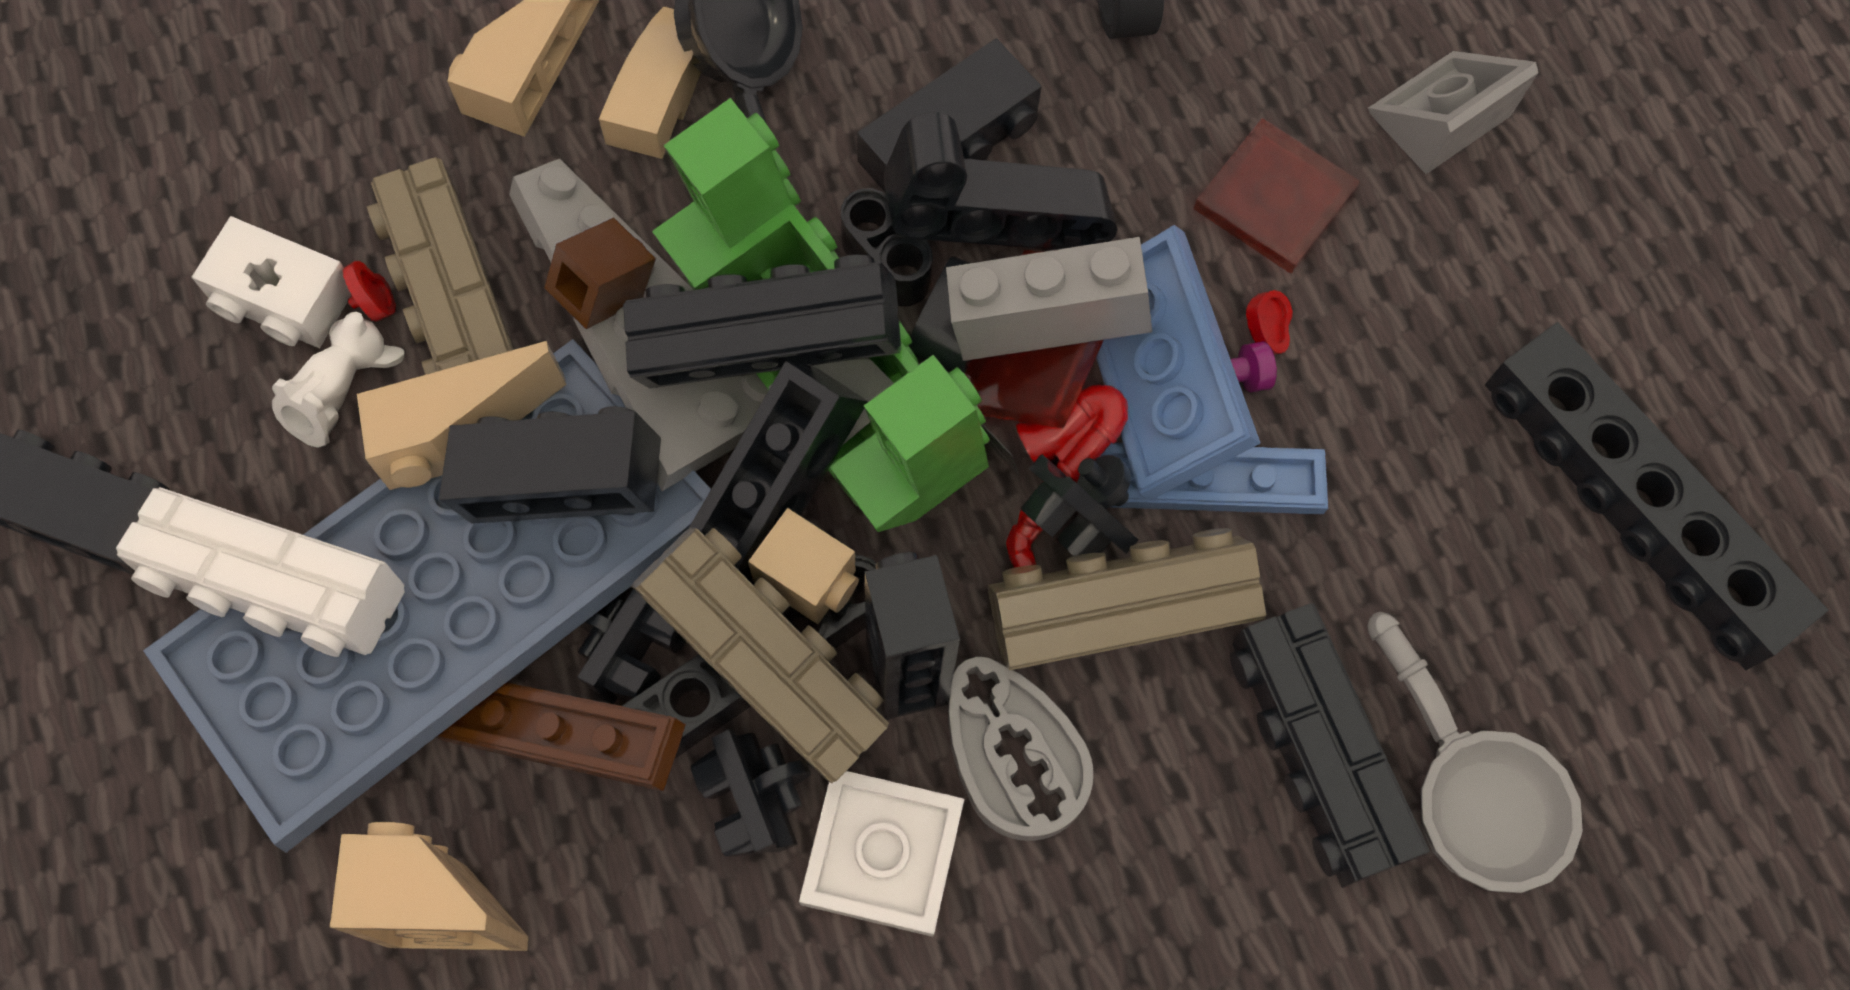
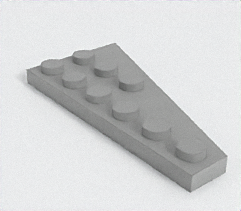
(693, 419)

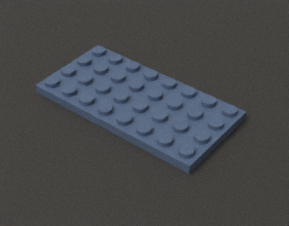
(477, 608)

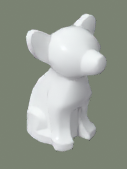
(324, 380)

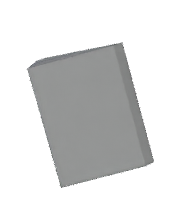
(1452, 104)

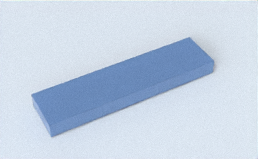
(1250, 482)

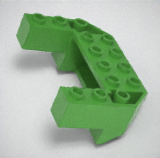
(745, 222)

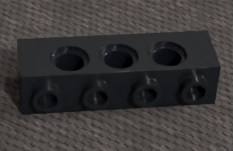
(779, 457)
(910, 634)

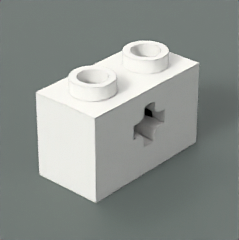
(272, 282)

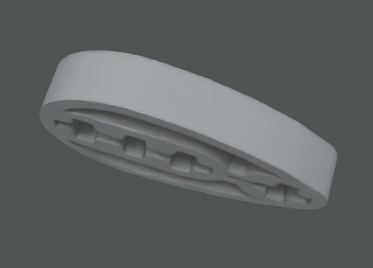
(1052, 742)

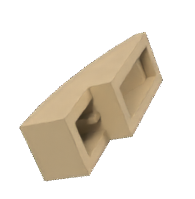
(650, 90)

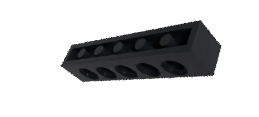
(1685, 504)

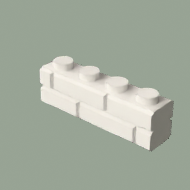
(262, 571)

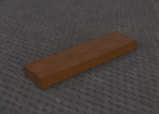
(572, 734)

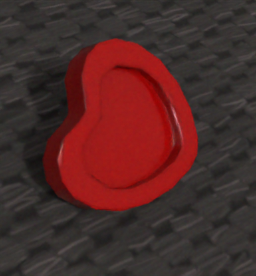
(368, 291)
(1269, 319)

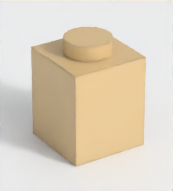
(805, 566)

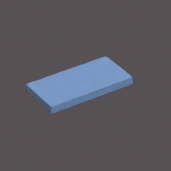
(1178, 378)

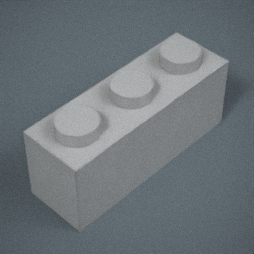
(1049, 299)

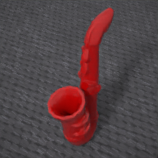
(1089, 431)

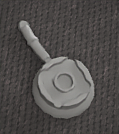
(1491, 799)

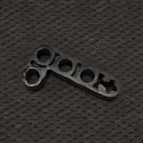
(989, 202)

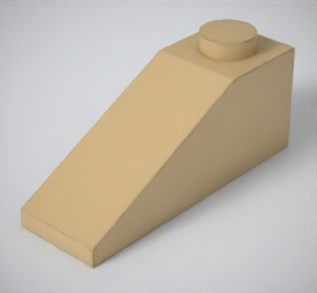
(517, 61)
(410, 420)

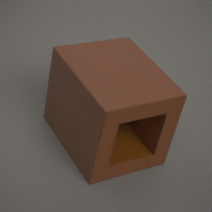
(599, 272)

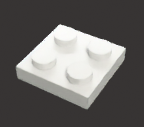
(882, 852)

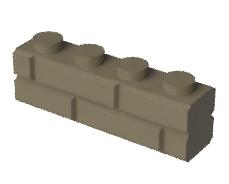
(437, 266)
(1126, 600)
(761, 652)

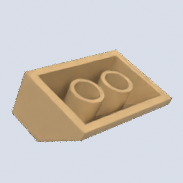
(415, 895)

